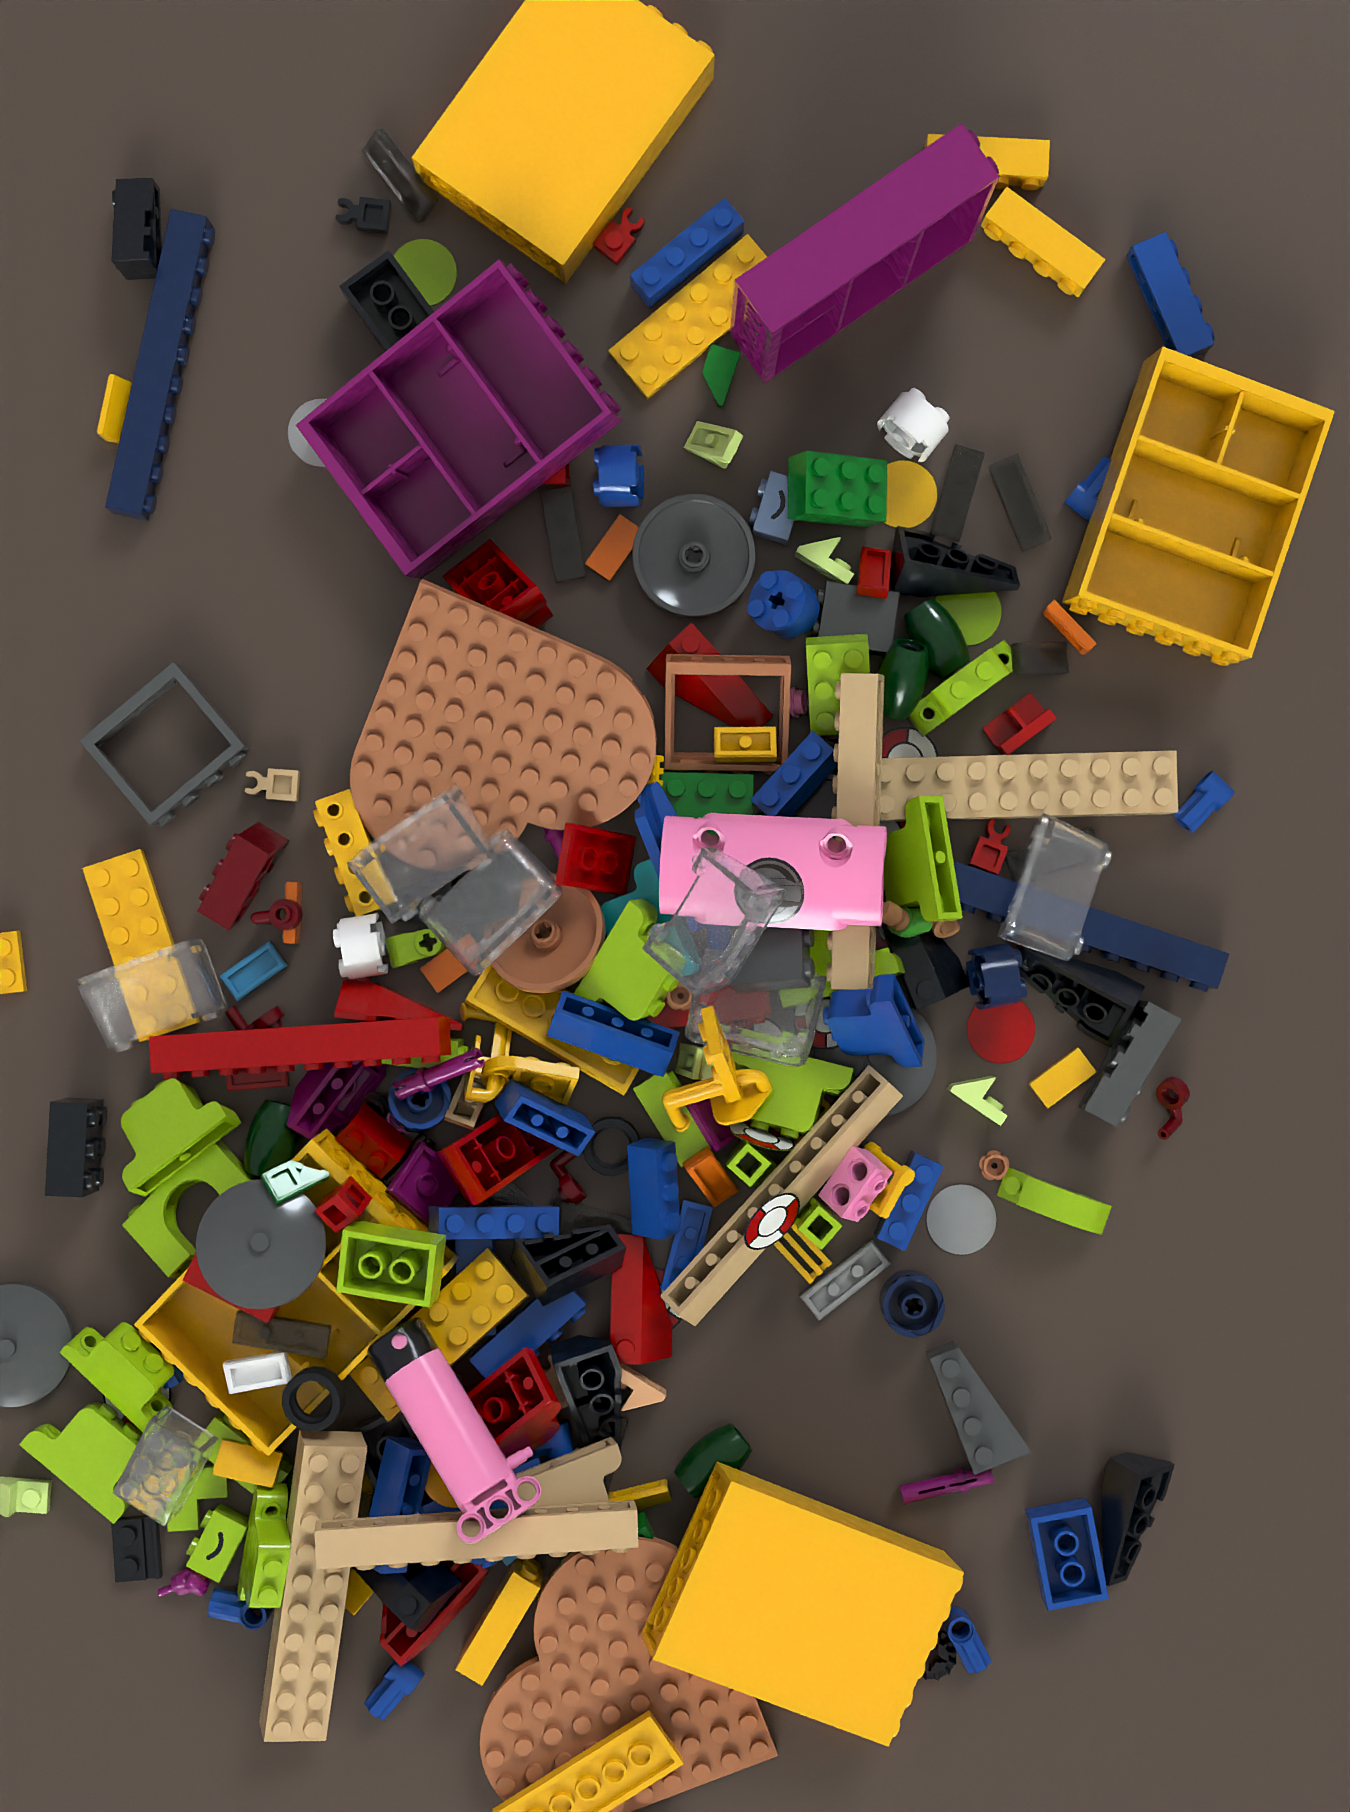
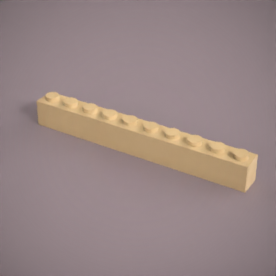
(859, 804)
(799, 1173)
(435, 1539)

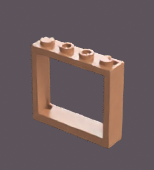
(725, 665)

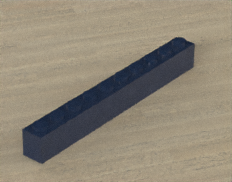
(160, 365)
(1106, 933)

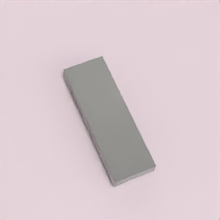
(844, 1279)

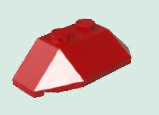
(406, 1643)

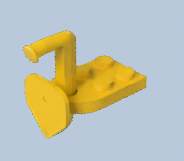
(547, 1078)
(732, 1092)

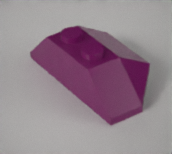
(331, 1097)

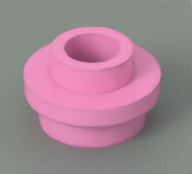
(798, 702)

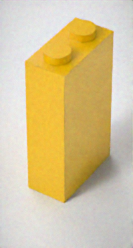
(500, 1619)

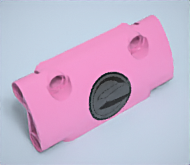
(823, 878)

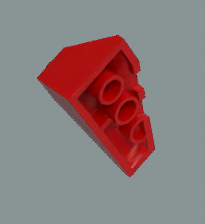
(719, 695)
(375, 1002)
(638, 1314)

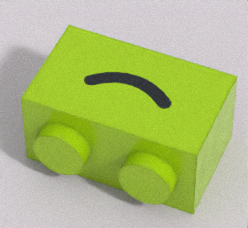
(218, 1543)

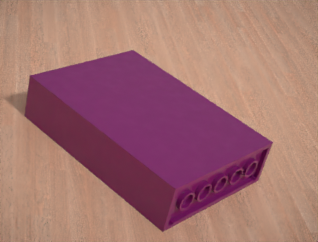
(862, 253)
(460, 420)

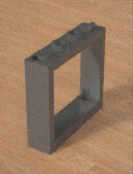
(136, 706)

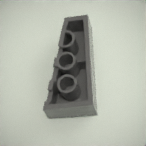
(1129, 1062)
(978, 1419)

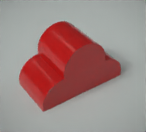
(500, 584)
(489, 1146)
(518, 1404)

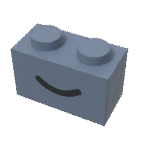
(771, 518)

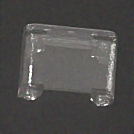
(422, 854)
(1055, 889)
(492, 904)
(715, 922)
(152, 993)
(764, 1023)

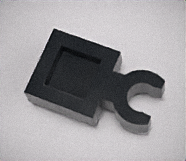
(370, 214)

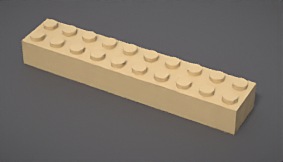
(1034, 785)
(313, 1602)

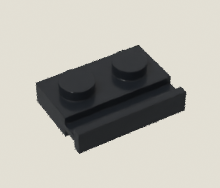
(136, 1549)

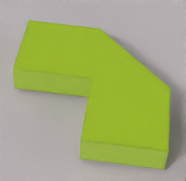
(206, 1487)

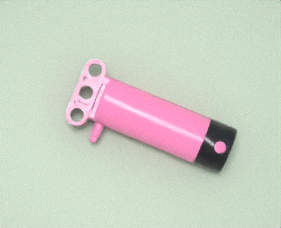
(450, 1428)

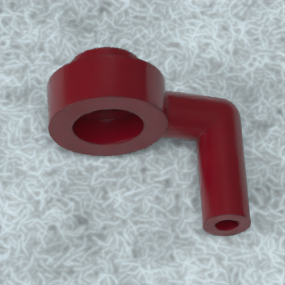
(272, 916)
(268, 1020)
(1173, 1101)
(570, 1188)

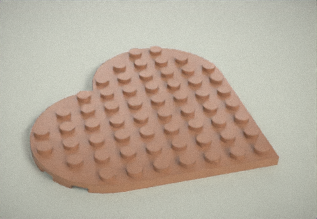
(506, 716)
(600, 1676)

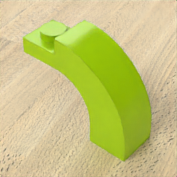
(1054, 1201)

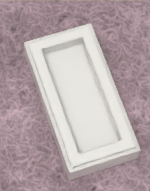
(257, 1371)

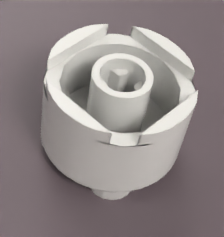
(914, 425)
(361, 946)

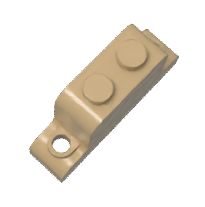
(574, 1476)

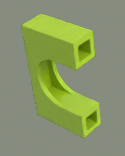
(755, 1166)
(155, 1221)

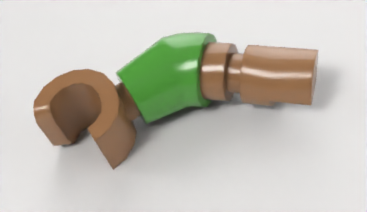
(910, 922)

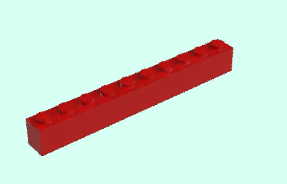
(301, 1045)

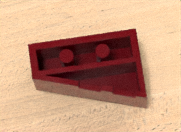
(240, 874)

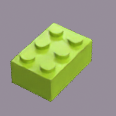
(826, 661)
(391, 1263)

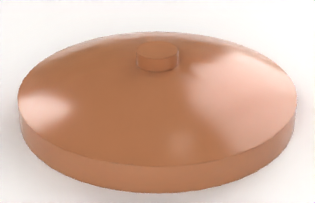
(556, 946)

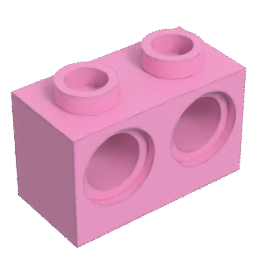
(851, 1180)

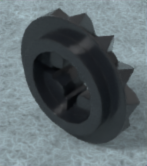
(943, 1666)

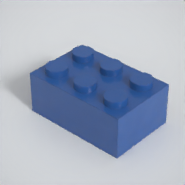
(1066, 1554)

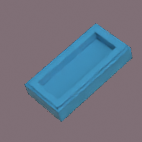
(254, 970)

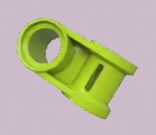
(410, 947)

